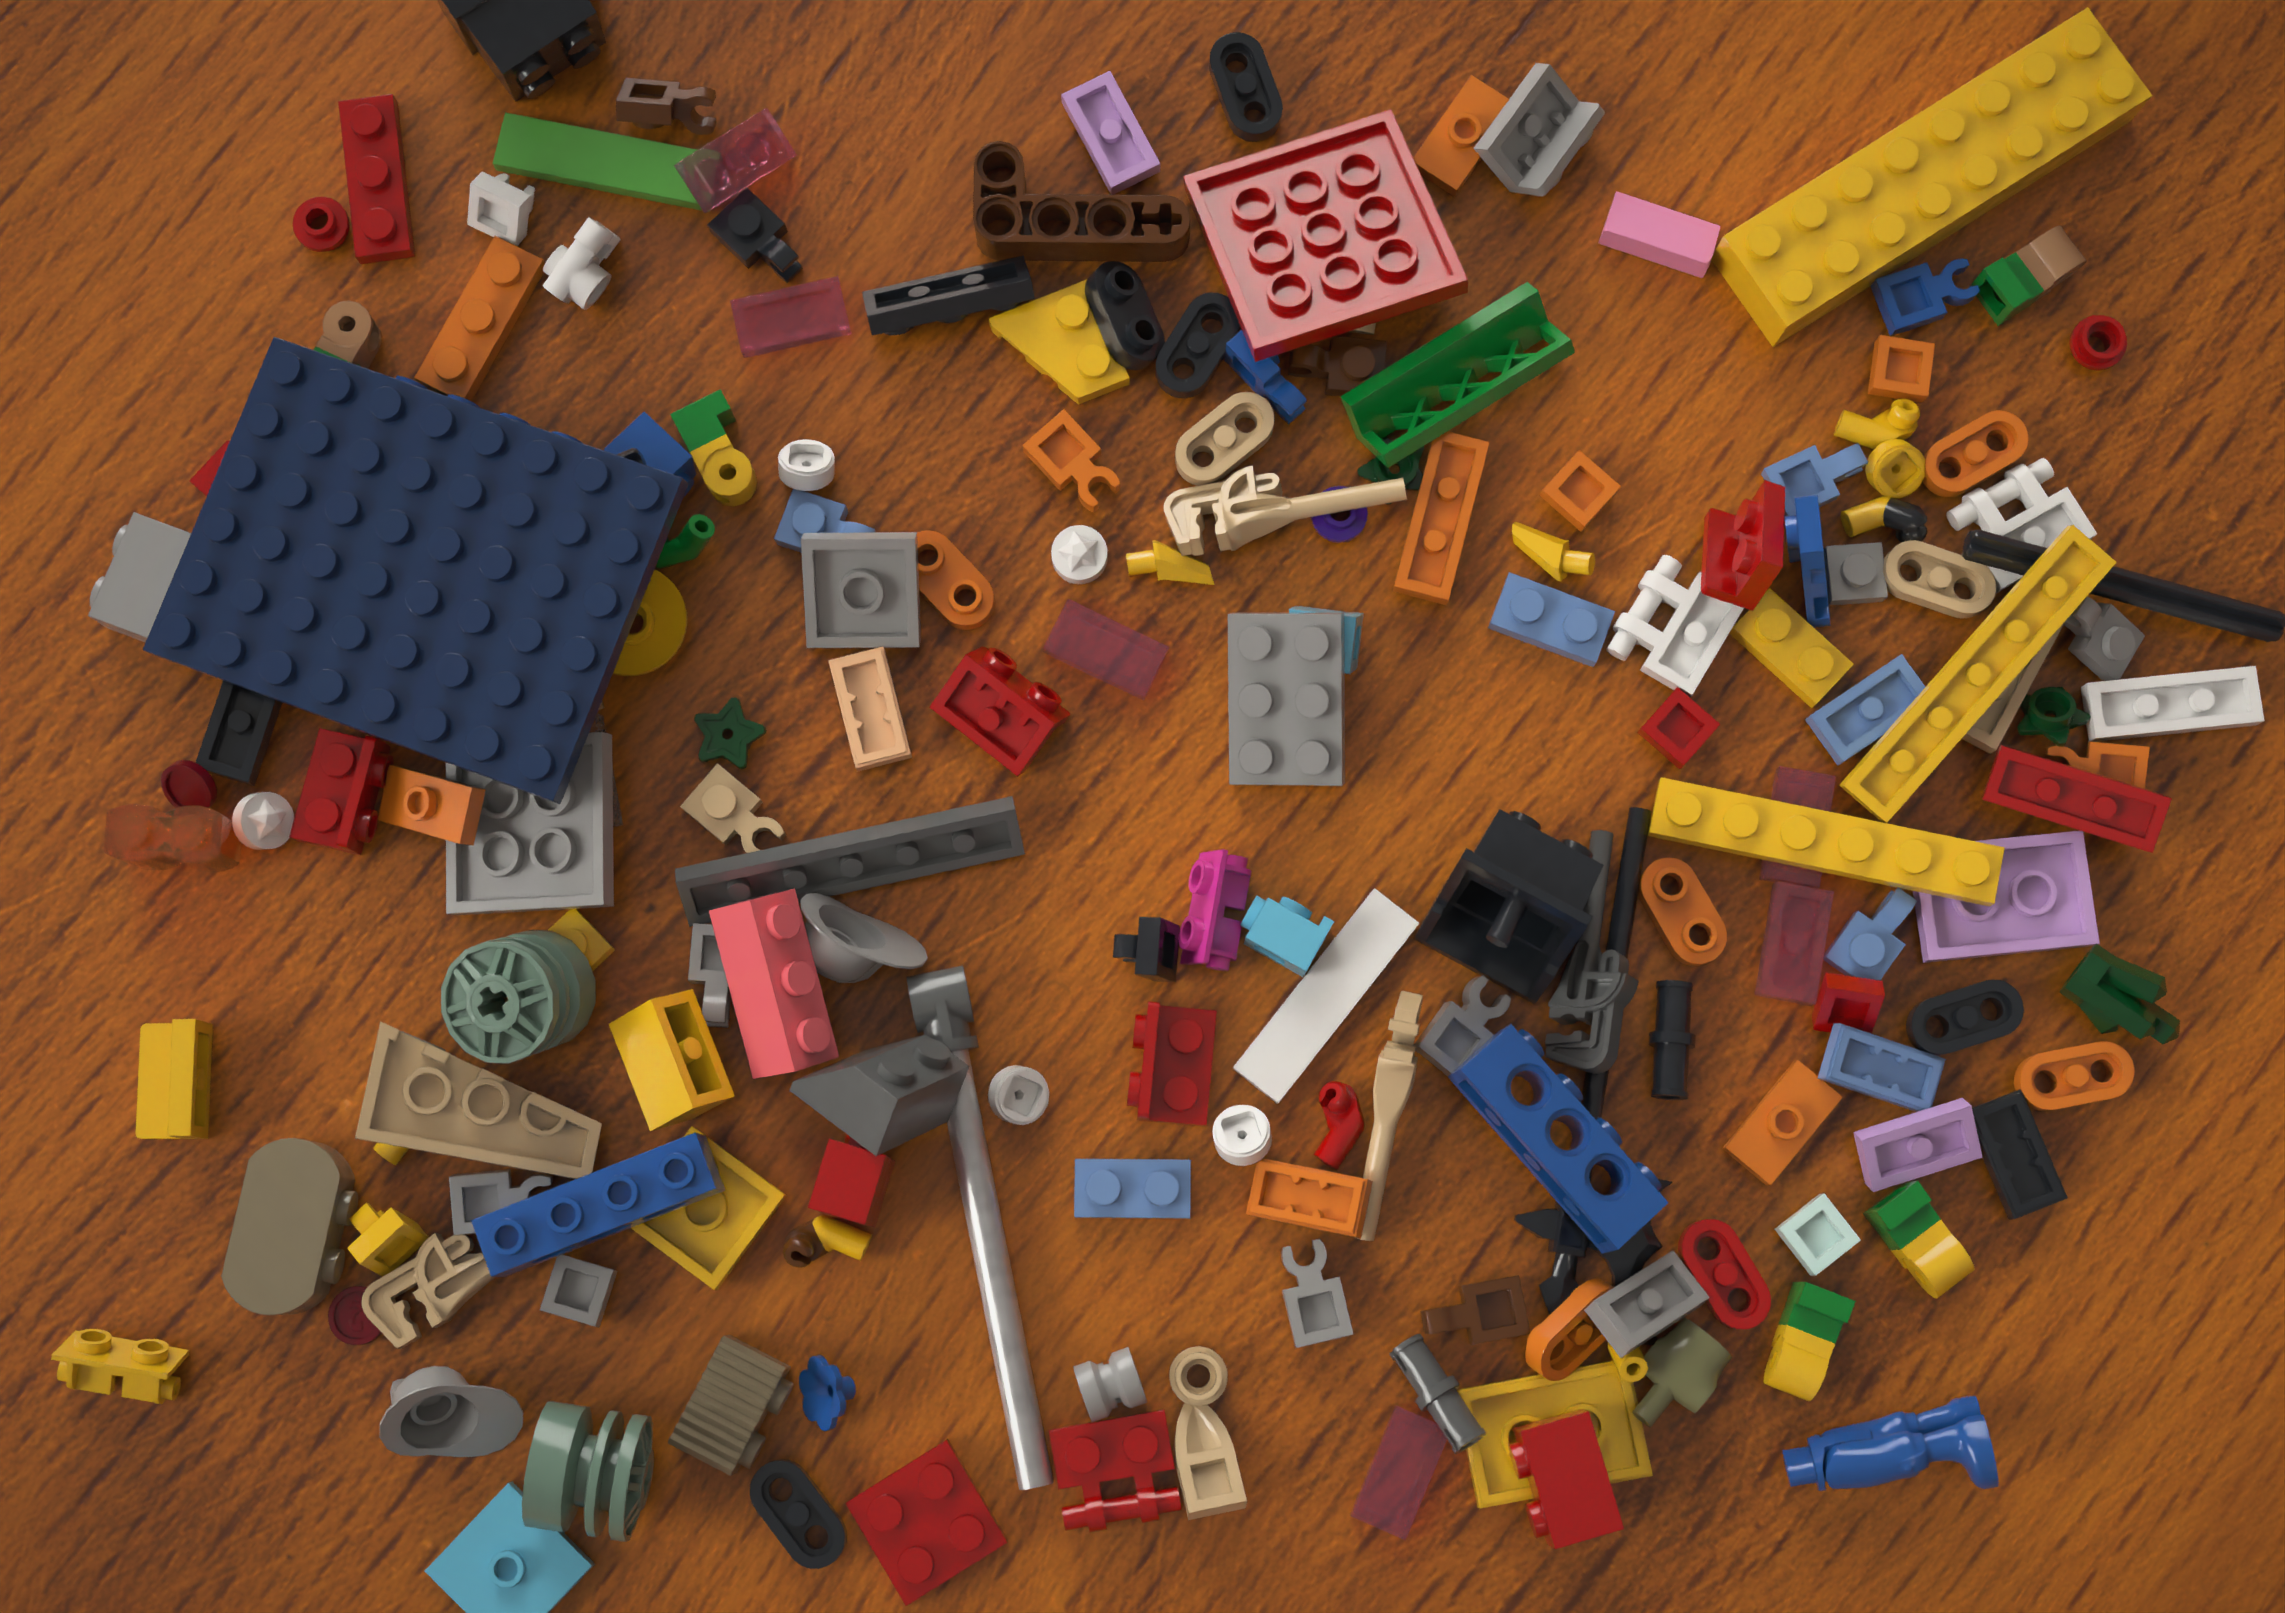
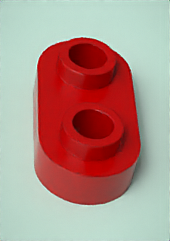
(1724, 1272)

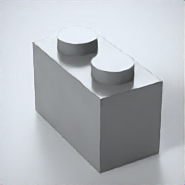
(138, 576)

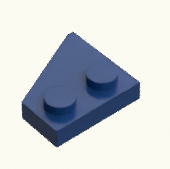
(1806, 546)

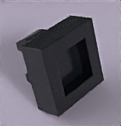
(1152, 949)

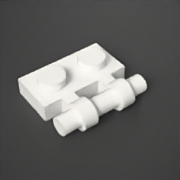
(2037, 525)
(1690, 638)

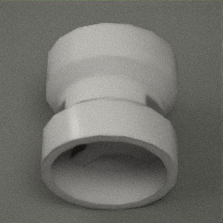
(1110, 1384)

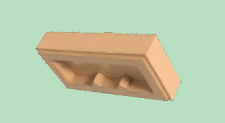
(870, 709)

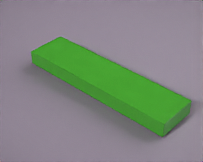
(593, 160)

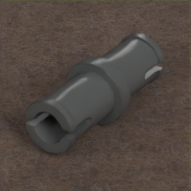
(1437, 1393)

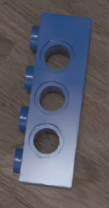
(1525, 1129)
(598, 1205)

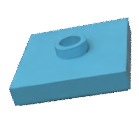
(508, 1566)

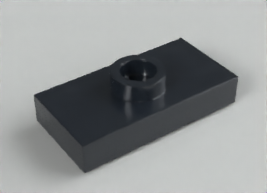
(2016, 1155)

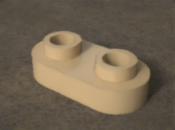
(1223, 440)
(1936, 575)

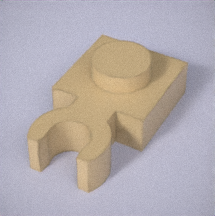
(728, 809)

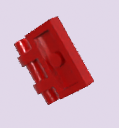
(1112, 1451)

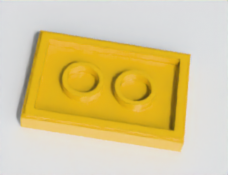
(1533, 1398)

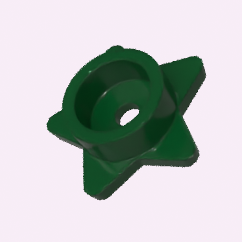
(1376, 471)
(2052, 701)
(732, 749)

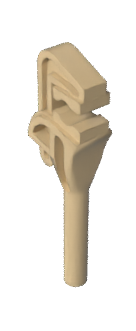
(1253, 506)
(1390, 1094)
(445, 1281)

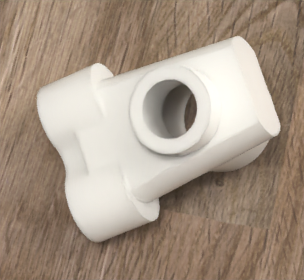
(576, 271)

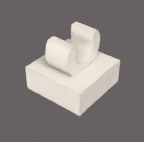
(499, 207)

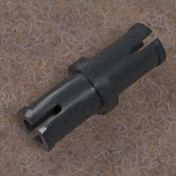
(1672, 1040)

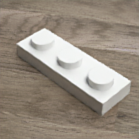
(2172, 703)

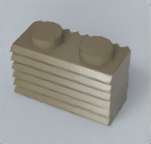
(730, 1406)

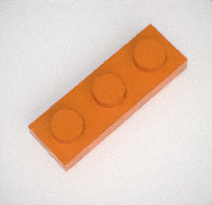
(481, 320)
(1441, 517)

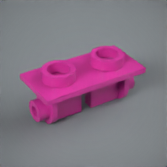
(1215, 884)

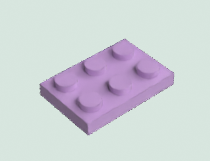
(2038, 904)

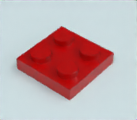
(926, 1522)

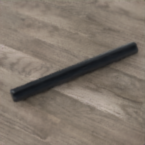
(2138, 589)

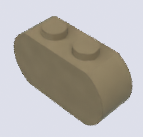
(289, 1227)

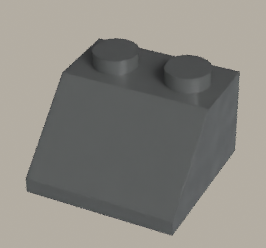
(887, 1091)

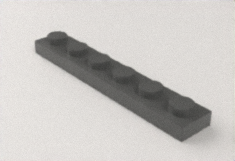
(856, 858)

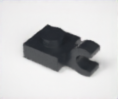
(755, 233)

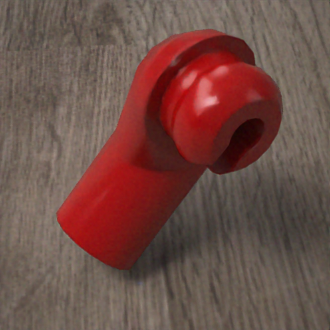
(1343, 1120)

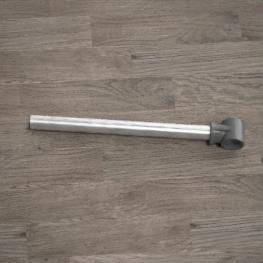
(943, 1013)

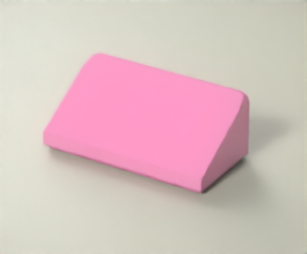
(1659, 235)

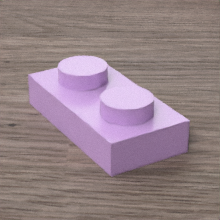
(1110, 133)
(1918, 1144)

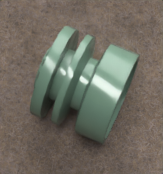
(546, 990)
(578, 1469)

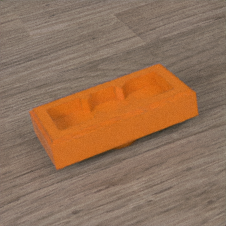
(1449, 151)
(431, 805)
(1782, 1122)
(1309, 1198)

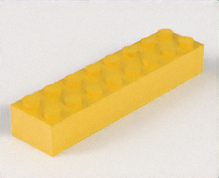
(1930, 176)

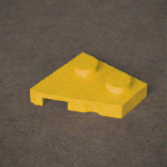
(1063, 342)

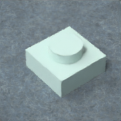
(1817, 1234)

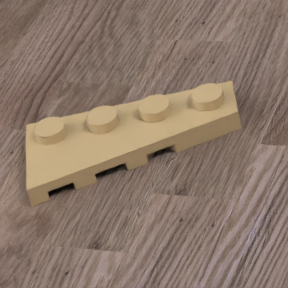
(455, 1109)

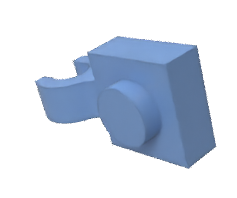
(1810, 475)
(813, 515)
(1867, 945)

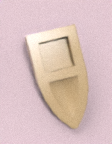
(1207, 1464)

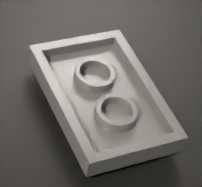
(1286, 699)

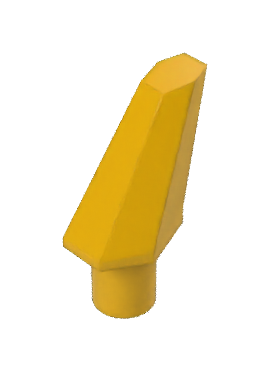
(1552, 552)
(1169, 565)

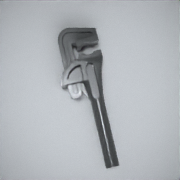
(1592, 985)

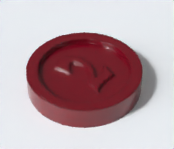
(188, 785)
(348, 1319)

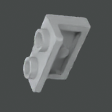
(1537, 133)

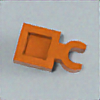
(1067, 455)
(2110, 760)

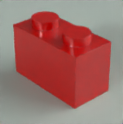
(851, 1182)
(1566, 1479)

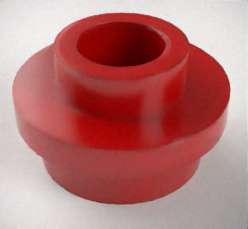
(329, 236)
(2105, 329)

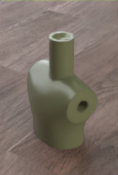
(1683, 1369)

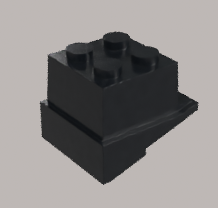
(527, 39)
(1513, 905)

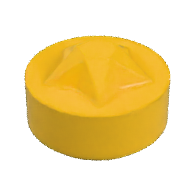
(1895, 468)

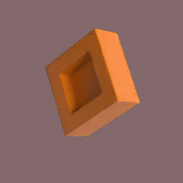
(1901, 368)
(1580, 490)

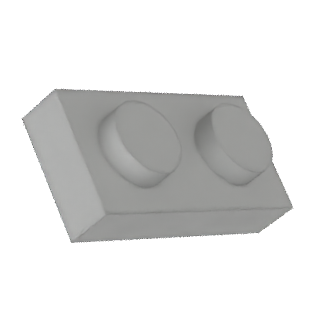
(1646, 1304)

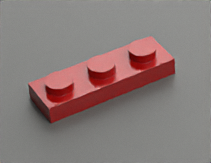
(376, 179)
(2076, 798)

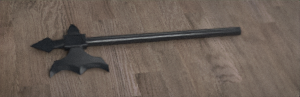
(1556, 1225)

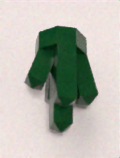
(2120, 995)

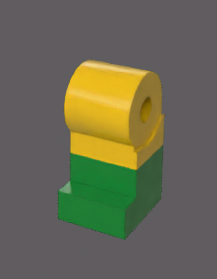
(723, 468)
(1920, 1238)
(1806, 1339)

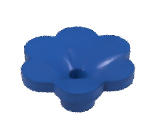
(825, 1392)

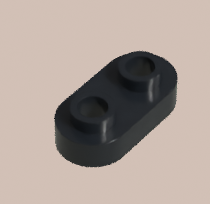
(1245, 90)
(1121, 310)
(1195, 347)
(1962, 1017)
(795, 1516)

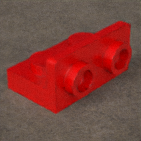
(1744, 549)
(1000, 708)
(341, 792)
(1174, 1065)

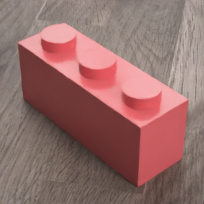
(774, 984)

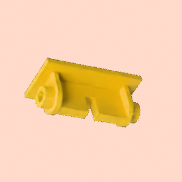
(94, 1358)

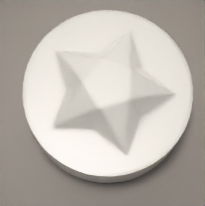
(806, 465)
(1079, 554)
(263, 820)
(1018, 1094)
(1242, 1135)

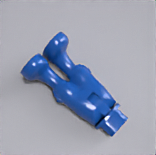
(1897, 1448)

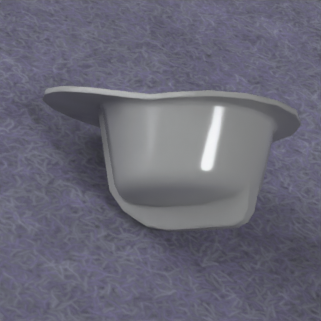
(854, 945)
(445, 1416)

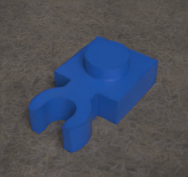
(1917, 297)
(1265, 378)

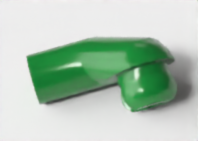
(688, 543)

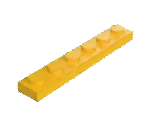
(1977, 673)
(1826, 842)

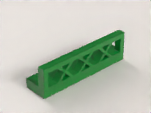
(1449, 372)

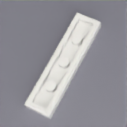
(1325, 996)

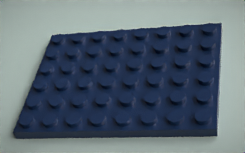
(417, 568)

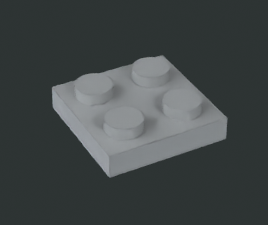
(861, 590)

